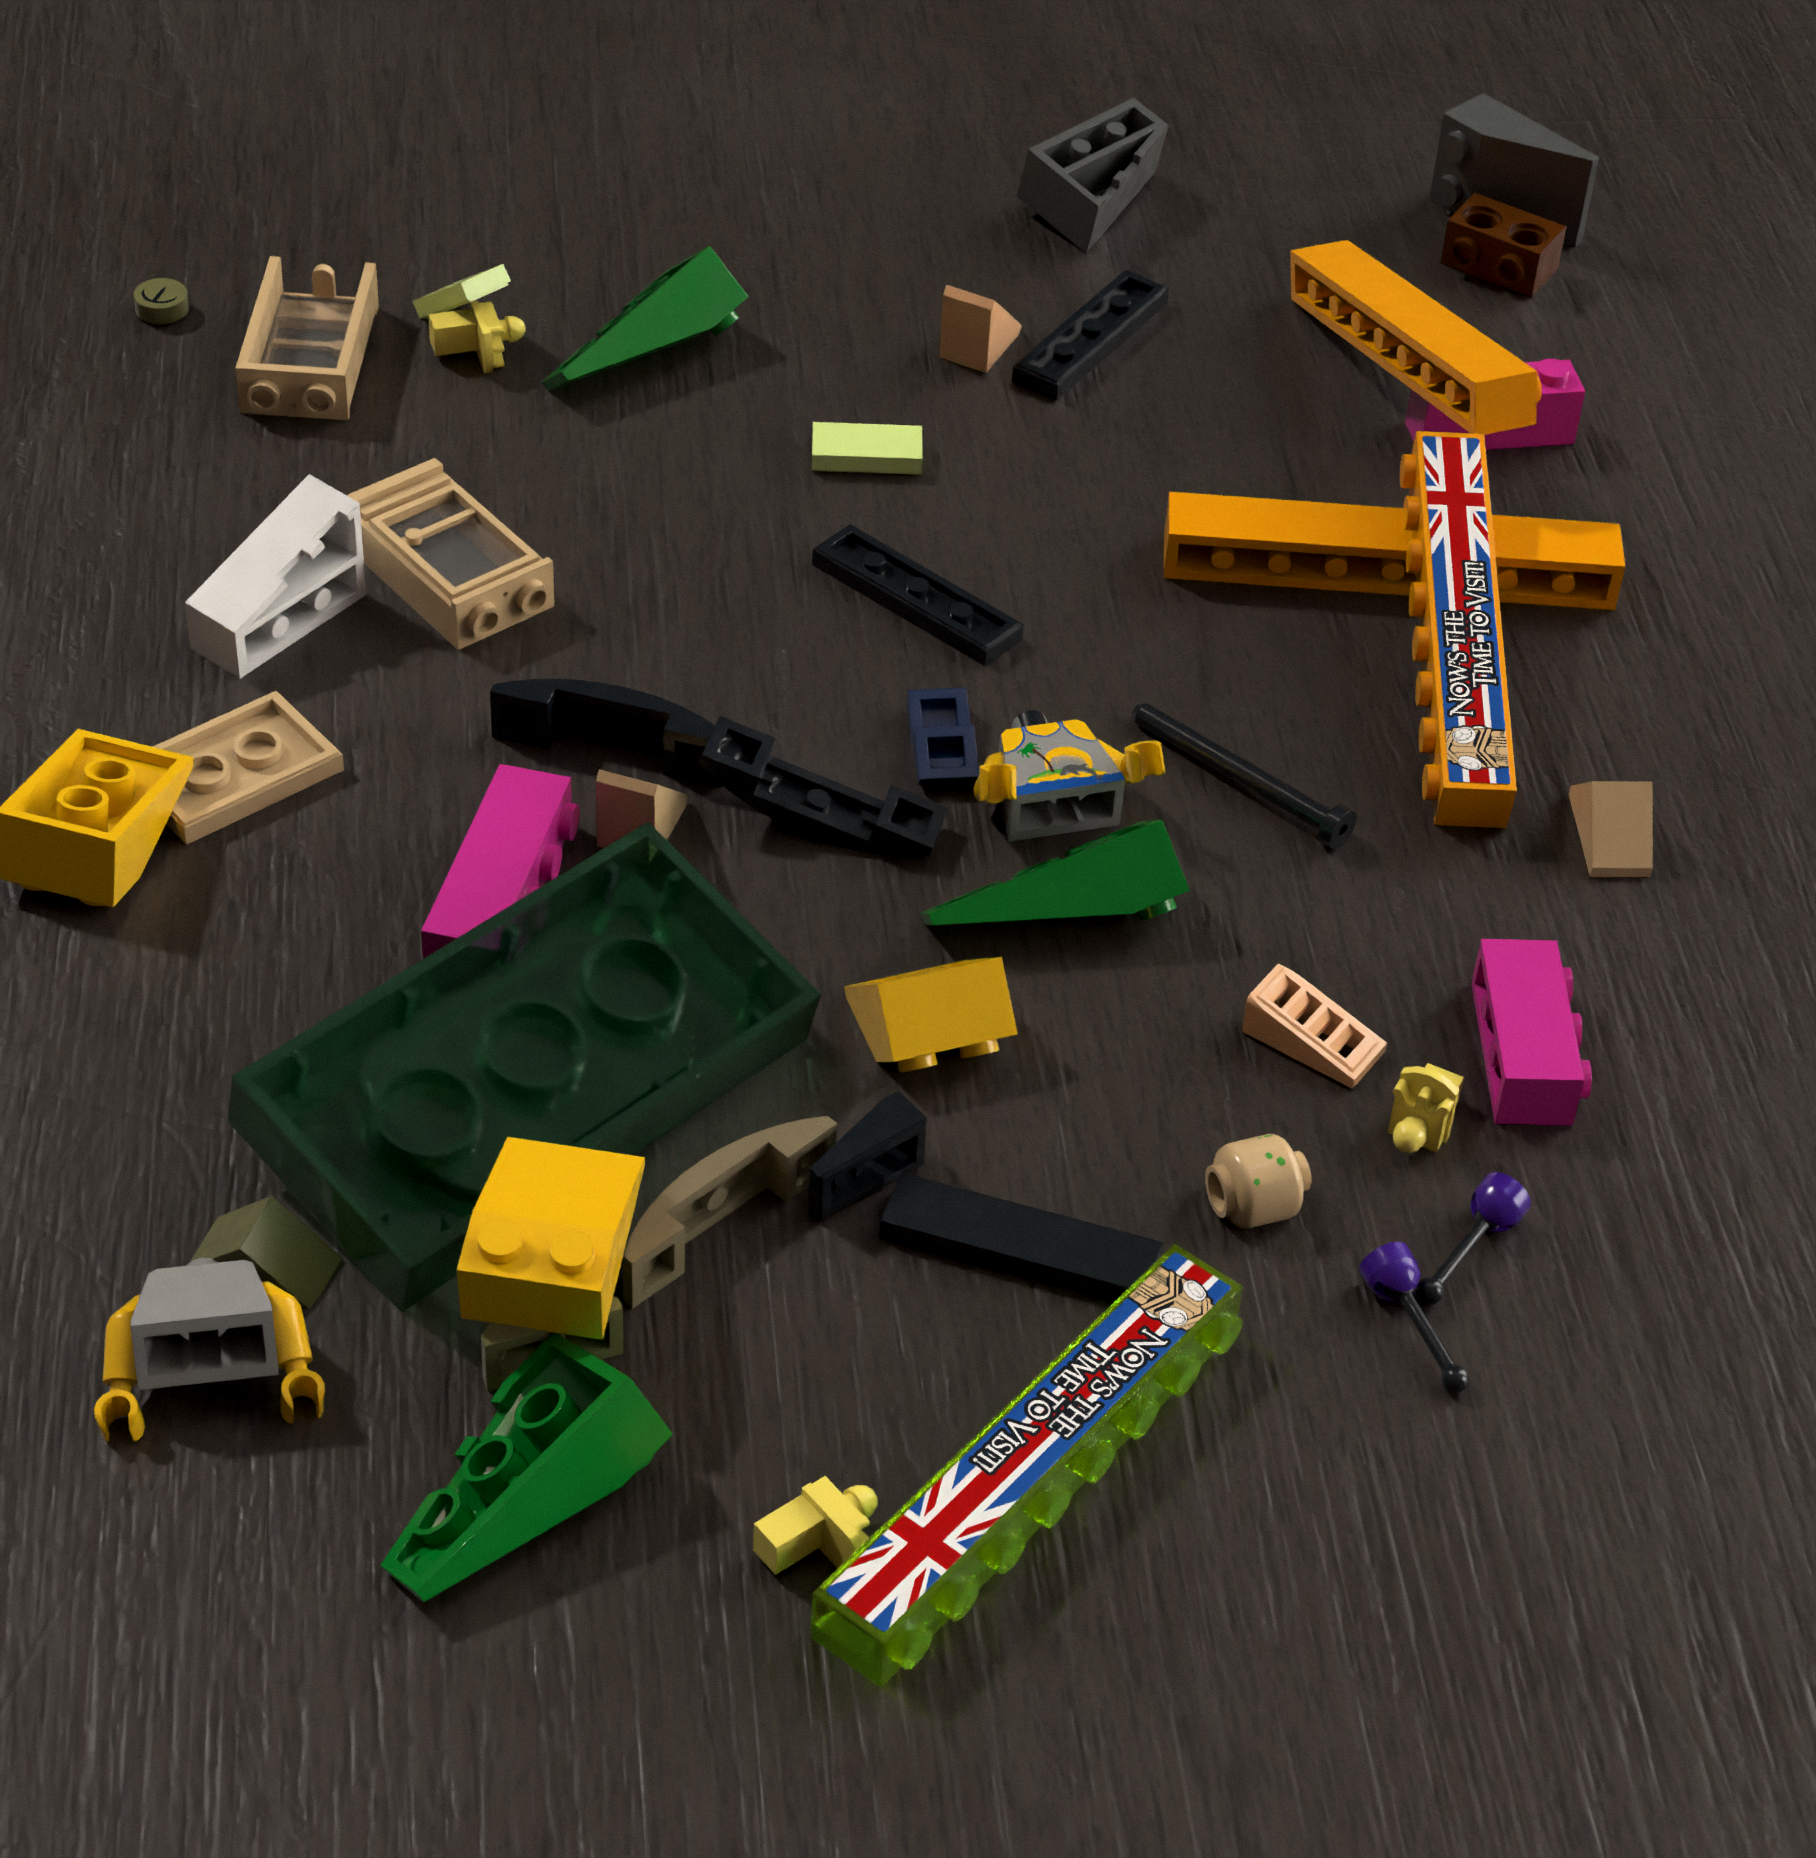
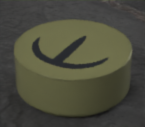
(161, 301)

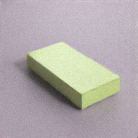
(462, 292)
(867, 448)

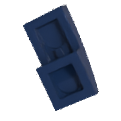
(942, 736)

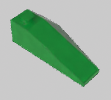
(671, 310)
(1106, 876)
(556, 1445)

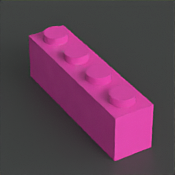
(506, 852)

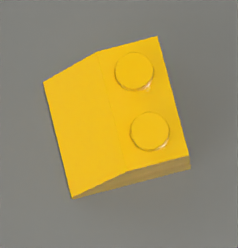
(934, 1011)

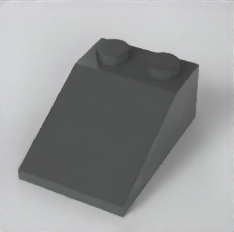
(1512, 161)

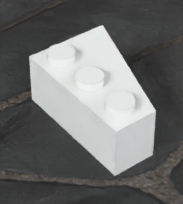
(281, 580)

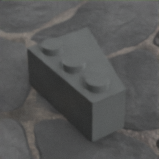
(1093, 170)

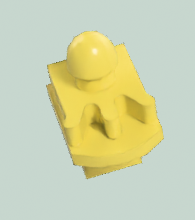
(475, 330)
(1424, 1107)
(815, 1520)

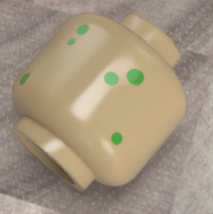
(1257, 1181)

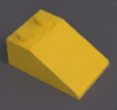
(90, 817)
(549, 1237)

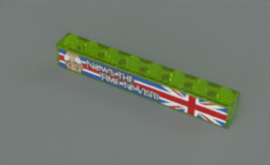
(1025, 1467)

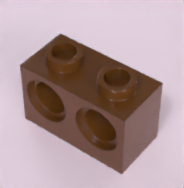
(1503, 244)

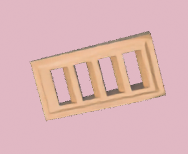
(1287, 997)

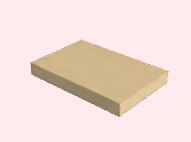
(247, 764)

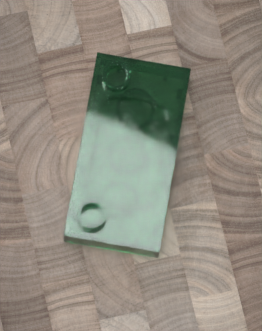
(559, 1021)

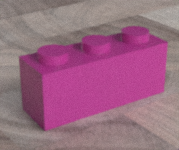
(1556, 412)
(1529, 1032)

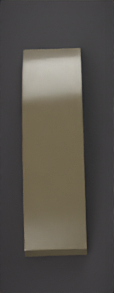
(714, 1188)

